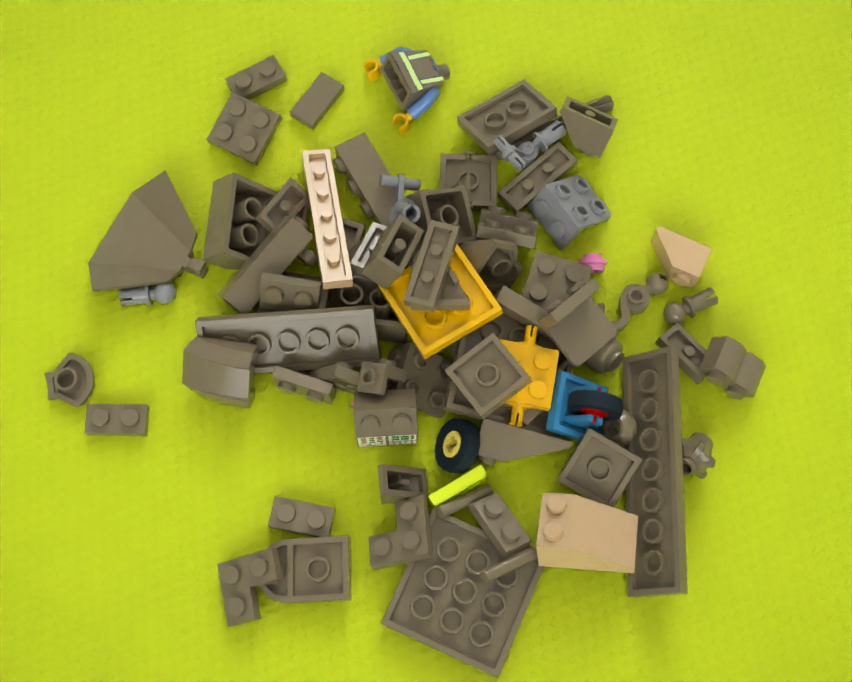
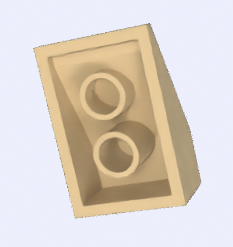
(585, 534)

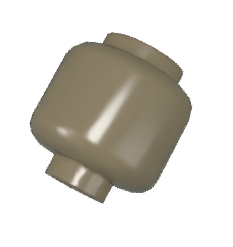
(607, 358)

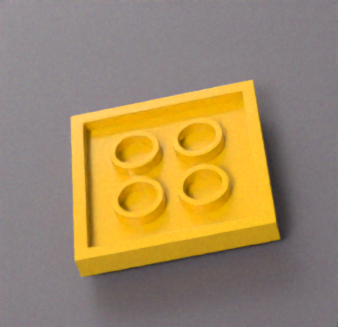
(443, 327)

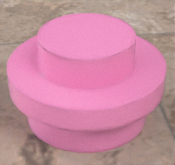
(594, 260)

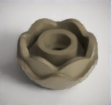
(626, 431)

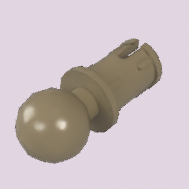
(677, 312)

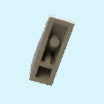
(509, 442)

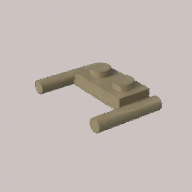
(498, 525)

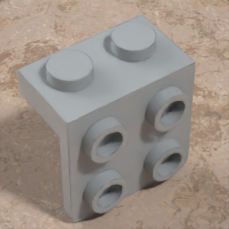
(568, 208)

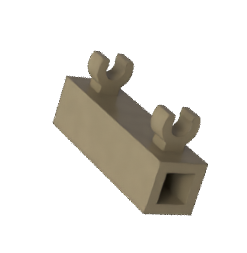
(272, 256)

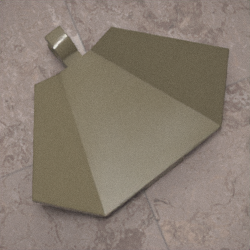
(147, 241)

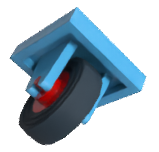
(580, 404)

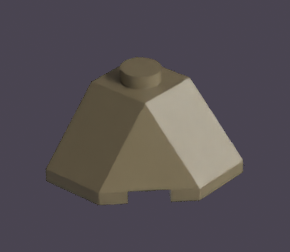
(494, 261)

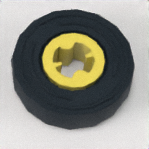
(457, 445)

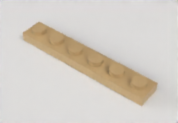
(327, 220)

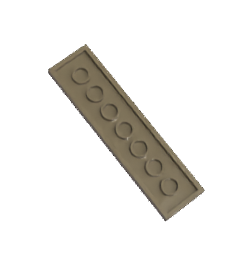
(657, 485)

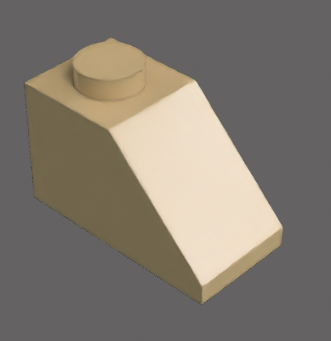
(680, 256)

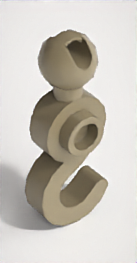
(636, 298)

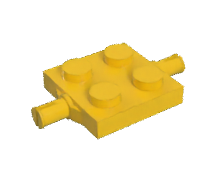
(541, 366)

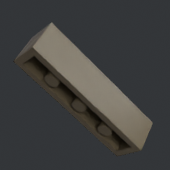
(521, 309)

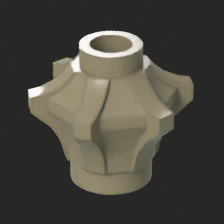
(697, 455)

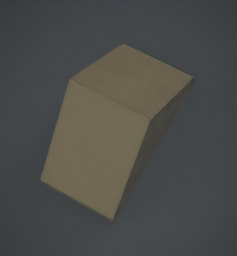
(401, 483)

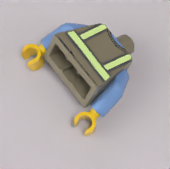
(412, 79)

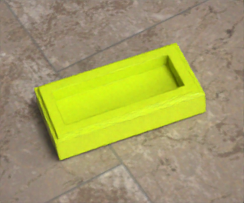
(458, 487)

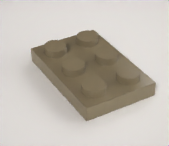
(507, 114)

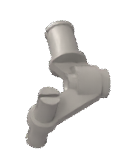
(528, 151)
(402, 205)

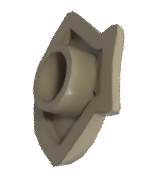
(71, 381)

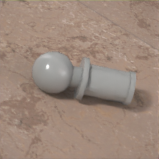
(163, 293)

